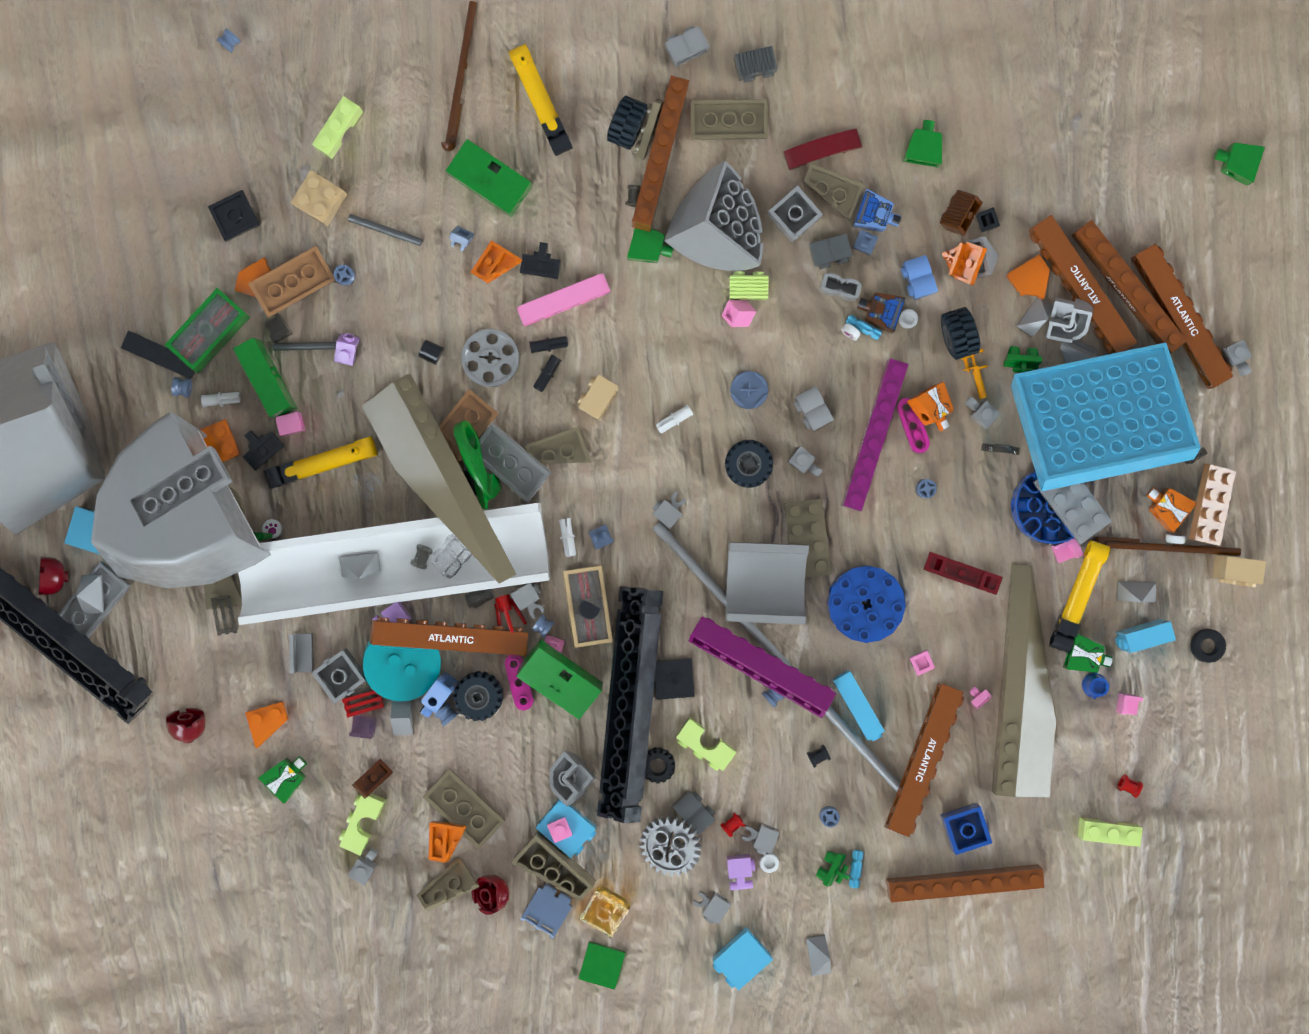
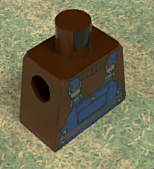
(883, 310)

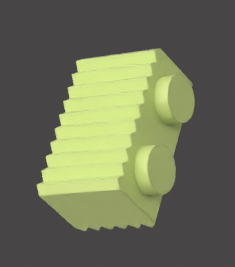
(748, 286)

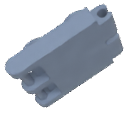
(548, 909)

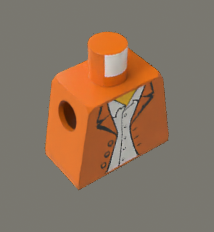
(933, 406)
(1169, 507)

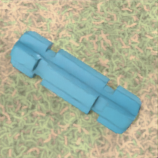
(864, 327)
(856, 868)

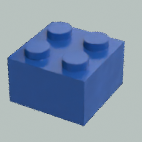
(966, 828)

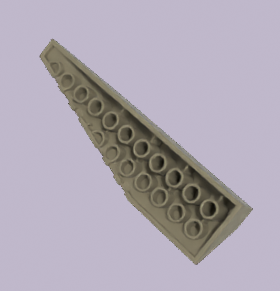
(432, 471)
(1026, 700)

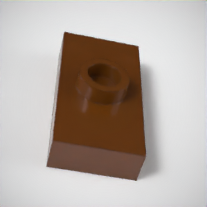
(372, 778)

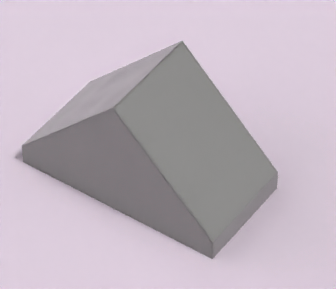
(402, 717)

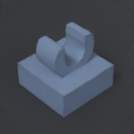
(461, 236)
(865, 242)
(601, 537)

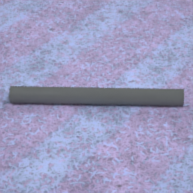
(385, 230)
(304, 346)

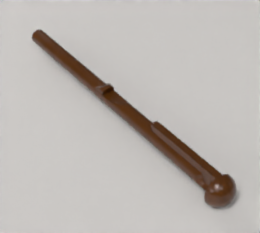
(453, 124)
(1134, 544)

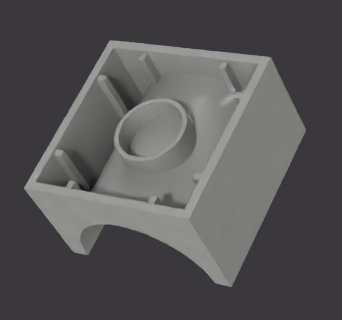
(766, 582)

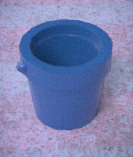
(1095, 685)

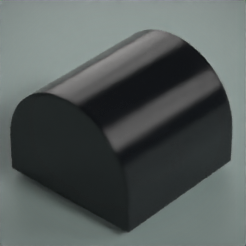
(987, 220)
(430, 352)
(588, 610)

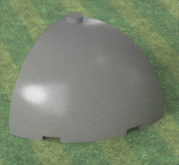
(718, 223)

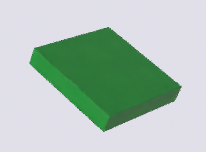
(601, 965)

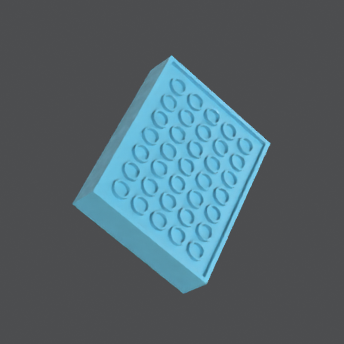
(1104, 416)

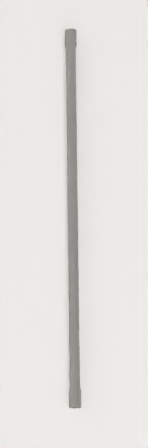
(661, 530)

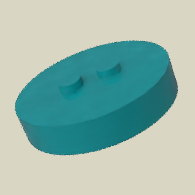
(400, 671)

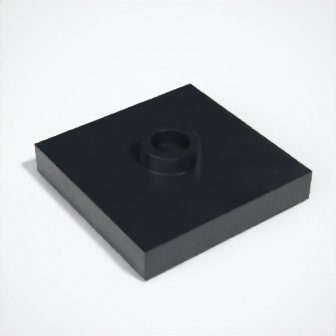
(234, 215)
(674, 679)

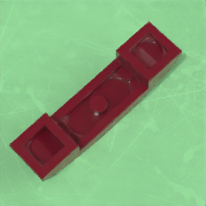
(822, 148)
(963, 573)

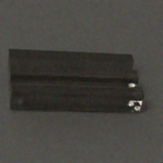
(226, 630)

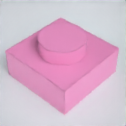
(922, 662)
(559, 829)

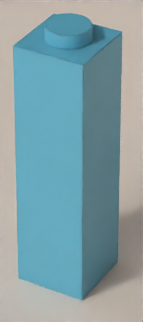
(858, 706)

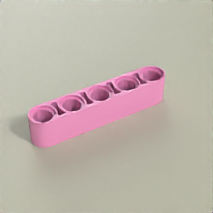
(563, 299)

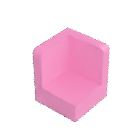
(738, 313)
(290, 424)
(1067, 550)
(1128, 703)

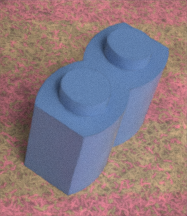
(919, 277)

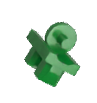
(1022, 363)
(828, 876)

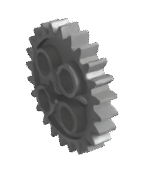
(654, 841)

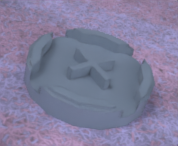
(749, 390)

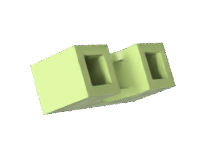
(330, 136)
(718, 755)
(1114, 833)
(354, 838)

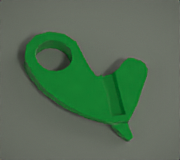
(486, 484)

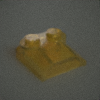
(605, 911)

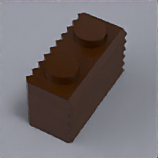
(960, 212)

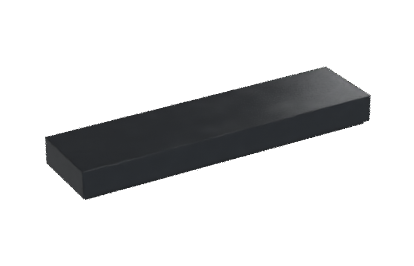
(156, 353)

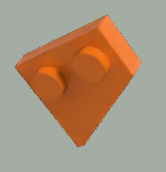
(494, 262)
(222, 439)
(266, 721)
(443, 840)

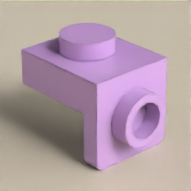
(346, 349)

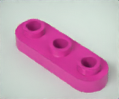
(913, 435)
(518, 692)

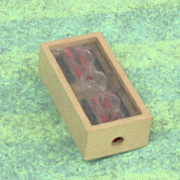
(587, 585)

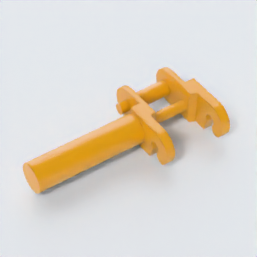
(977, 374)

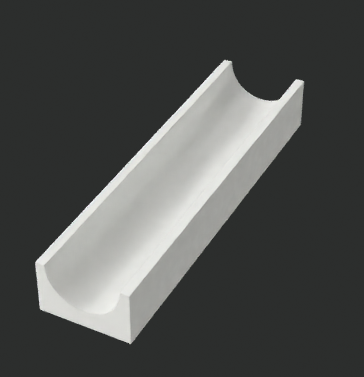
(307, 577)

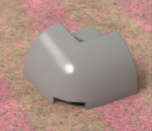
(1069, 320)
(570, 778)

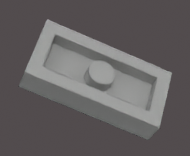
(301, 652)

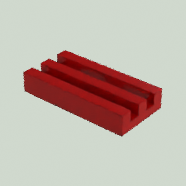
(347, 707)

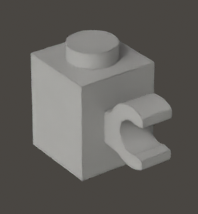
(1236, 355)
(983, 413)
(803, 461)
(667, 512)
(527, 596)
(764, 838)
(364, 867)
(714, 907)

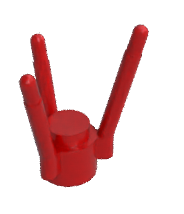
(504, 604)

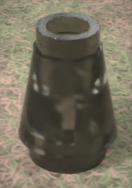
(478, 598)

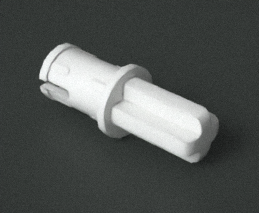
(220, 399)
(674, 419)
(567, 537)

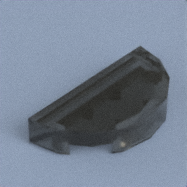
(998, 448)

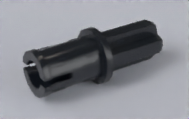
(548, 344)
(547, 373)

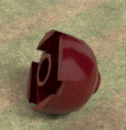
(51, 576)
(186, 725)
(491, 894)

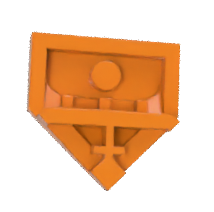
(965, 261)
(249, 274)
(1031, 278)

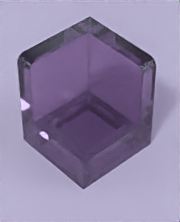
(363, 727)

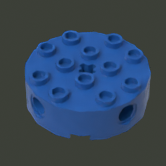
(1034, 516)
(885, 601)

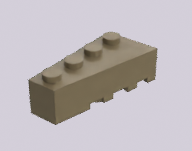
(551, 864)

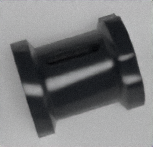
(818, 756)

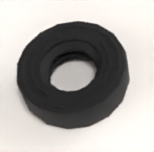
(1216, 654)

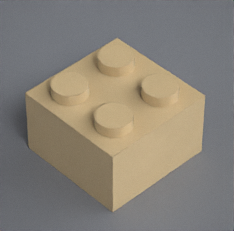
(319, 198)
(598, 397)
(1238, 570)

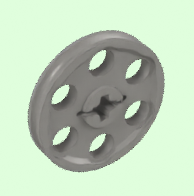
(483, 364)

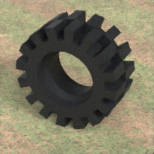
(669, 768)

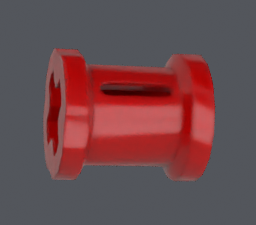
(1130, 786)
(732, 824)

